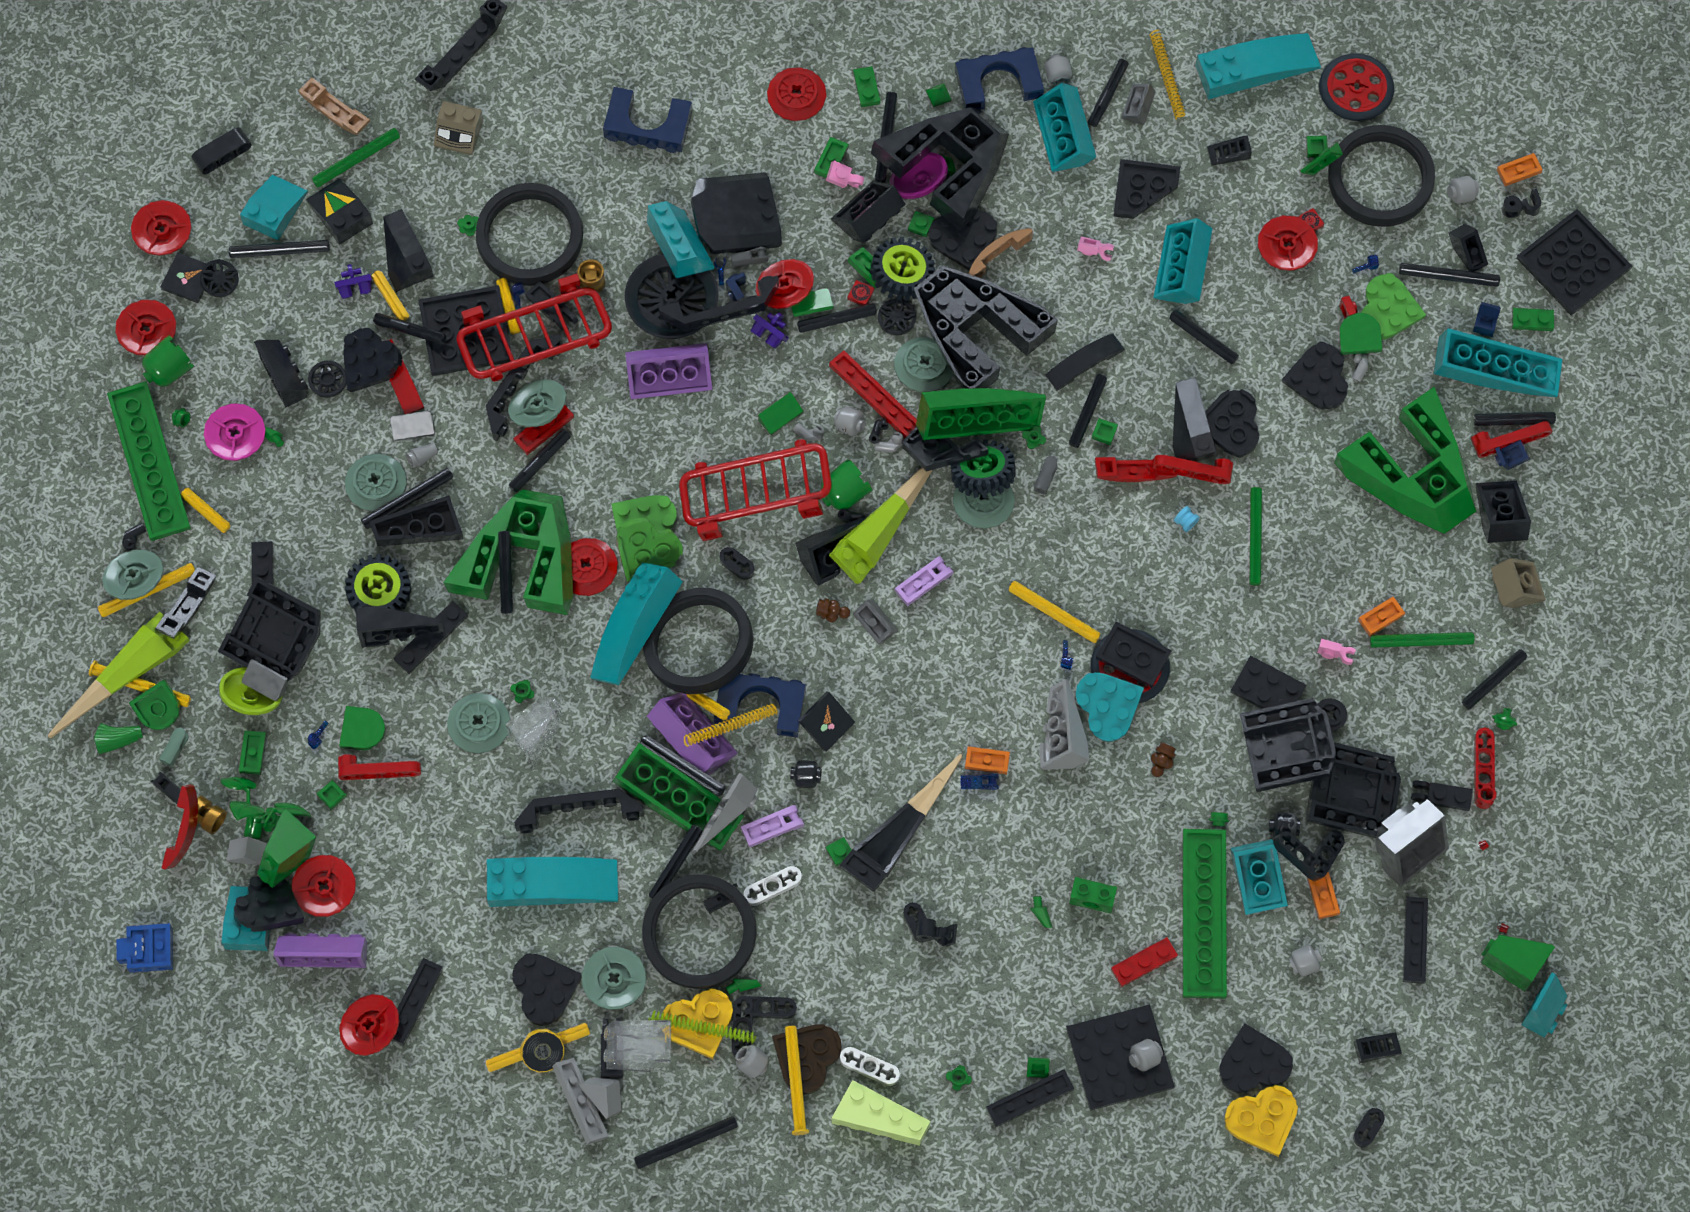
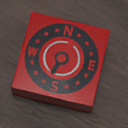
(1312, 219)
(860, 293)

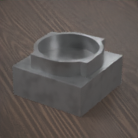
(1411, 840)

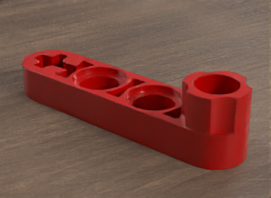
(1485, 446)
(1219, 473)
(1486, 768)
(350, 770)

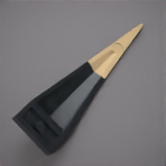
(879, 852)

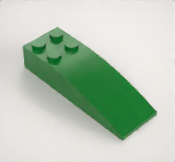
(977, 412)
(671, 793)

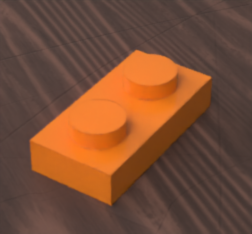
(1519, 169)
(1381, 616)
(987, 760)
(1324, 897)

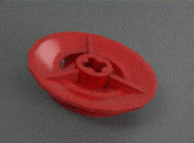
(796, 106)
(161, 214)
(1284, 230)
(794, 282)
(137, 316)
(602, 567)
(319, 871)
(361, 1016)

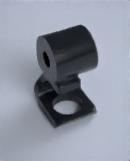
(1513, 205)
(928, 931)

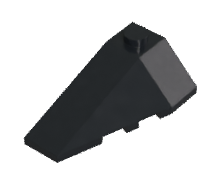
(404, 254)
(1191, 427)
(815, 551)
(380, 625)

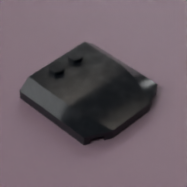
(736, 213)
(273, 630)
(1288, 744)
(1357, 793)

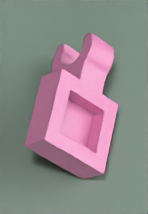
(840, 176)
(1092, 246)
(1334, 650)

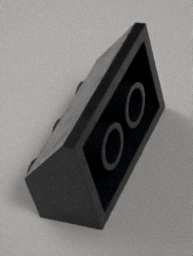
(869, 211)
(281, 371)

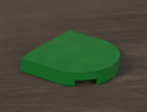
(1360, 334)
(157, 706)
(361, 728)

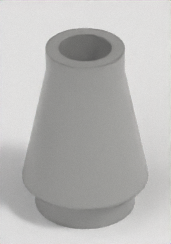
(418, 456)

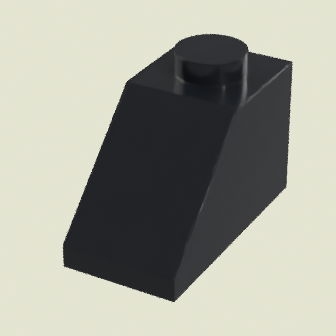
(1468, 247)

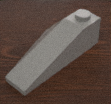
(1065, 736)
(734, 802)

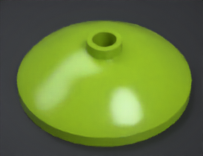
(243, 698)

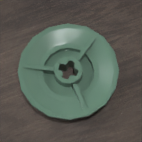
(917, 375)
(537, 403)
(360, 485)
(986, 512)
(140, 564)
(478, 737)
(614, 962)

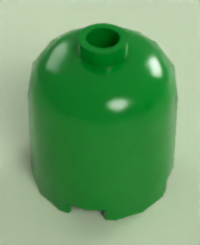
(165, 363)
(846, 487)

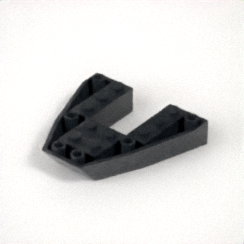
(966, 135)
(957, 301)

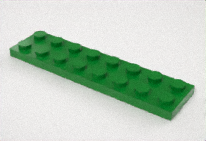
(148, 461)
(1204, 914)

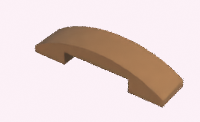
(332, 108)
(1016, 239)

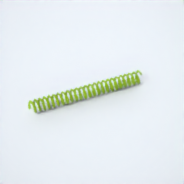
(713, 1031)

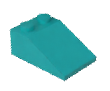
(272, 207)
(1259, 876)
(241, 937)
(1546, 1007)

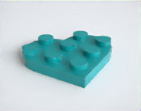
(1109, 704)

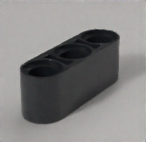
(221, 150)

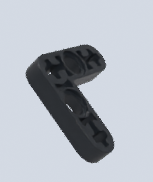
(1311, 859)
(754, 1012)

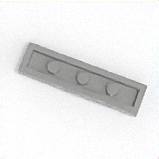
(580, 1104)

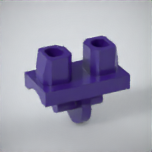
(362, 281)
(762, 325)

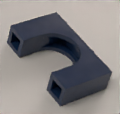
(1020, 63)
(668, 136)
(787, 693)

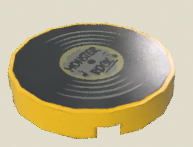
(541, 1050)

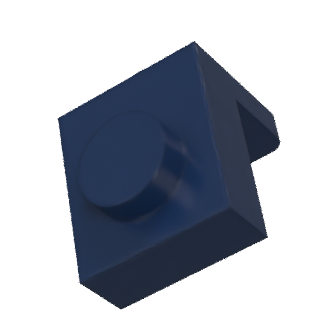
(732, 286)
(1486, 319)
(1512, 455)

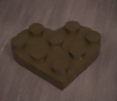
(818, 1049)

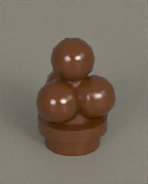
(831, 610)
(1162, 759)

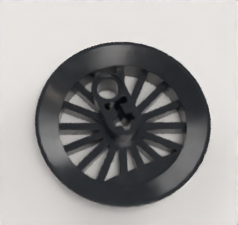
(645, 318)

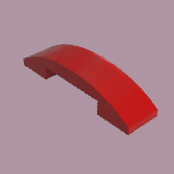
(405, 390)
(1128, 470)
(189, 802)

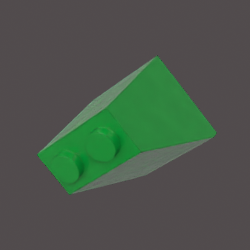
(286, 849)
(1516, 959)

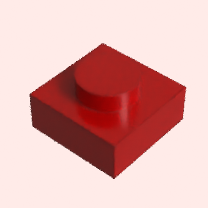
(1347, 306)

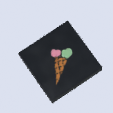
(184, 278)
(826, 721)

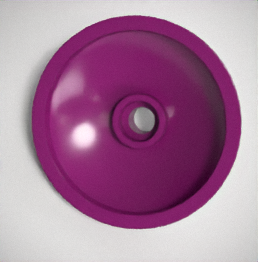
(922, 178)

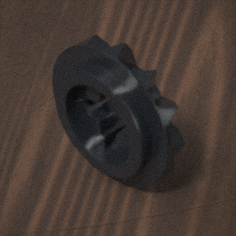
(1340, 712)

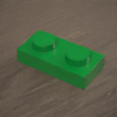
(866, 86)
(833, 151)
(861, 263)
(1532, 319)
(252, 752)

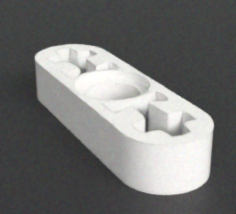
(774, 877)
(872, 1075)

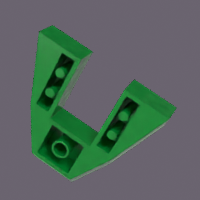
(1435, 494)
(534, 523)

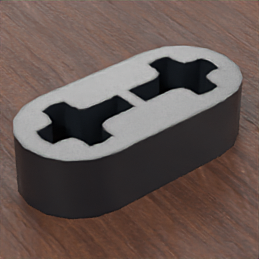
(733, 567)
(912, 924)
(1372, 1130)

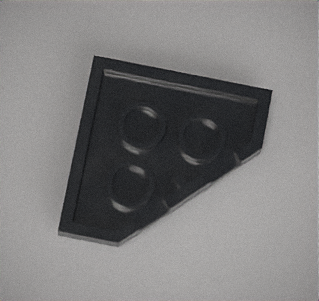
(1142, 186)

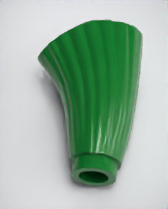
(112, 738)

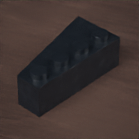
(419, 524)

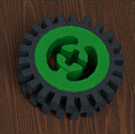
(984, 478)

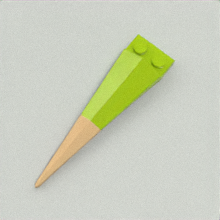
(866, 543)
(137, 657)

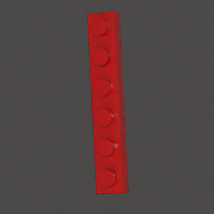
(873, 393)

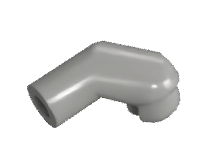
(1362, 361)
(809, 435)
(890, 446)

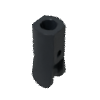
(171, 790)
(716, 902)

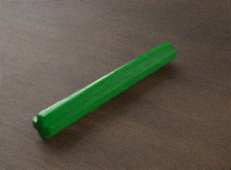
(356, 157)
(1255, 535)
(1428, 639)

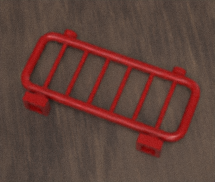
(569, 289)
(807, 504)

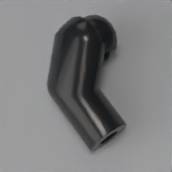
(877, 431)
(849, 515)
(130, 536)

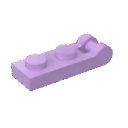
(923, 581)
(771, 826)

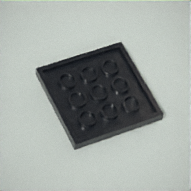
(1574, 262)
(444, 315)
(1103, 1054)

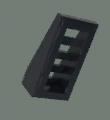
(1231, 157)
(1363, 1057)

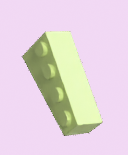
(876, 1114)

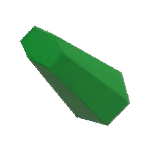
(274, 436)
(1041, 912)
(742, 985)

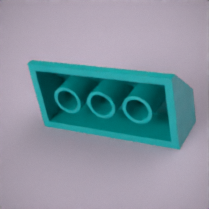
(1064, 128)
(677, 239)
(1183, 261)

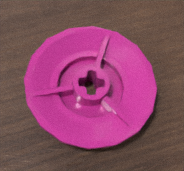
(228, 420)

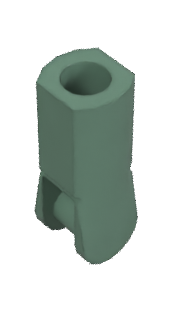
(173, 747)

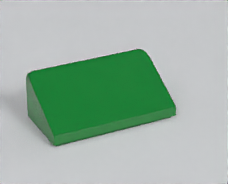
(1322, 160)
(815, 302)
(780, 413)

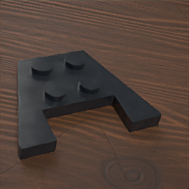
(940, 452)

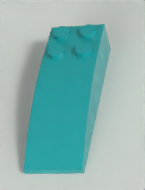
(1255, 63)
(1496, 364)
(633, 621)
(551, 881)

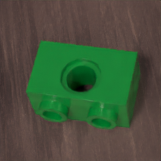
(1093, 895)

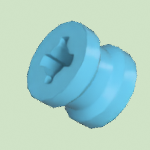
(1186, 519)

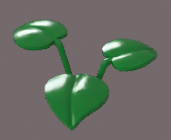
(253, 813)

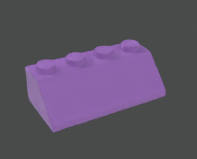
(668, 371)
(680, 716)
(321, 951)

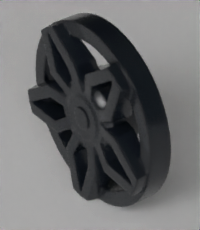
(219, 278)
(896, 317)
(327, 379)

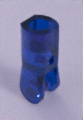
(975, 782)

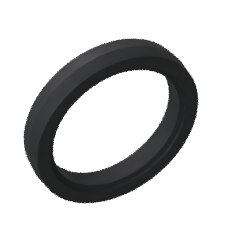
(1392, 135)
(520, 192)
(723, 675)
(699, 882)

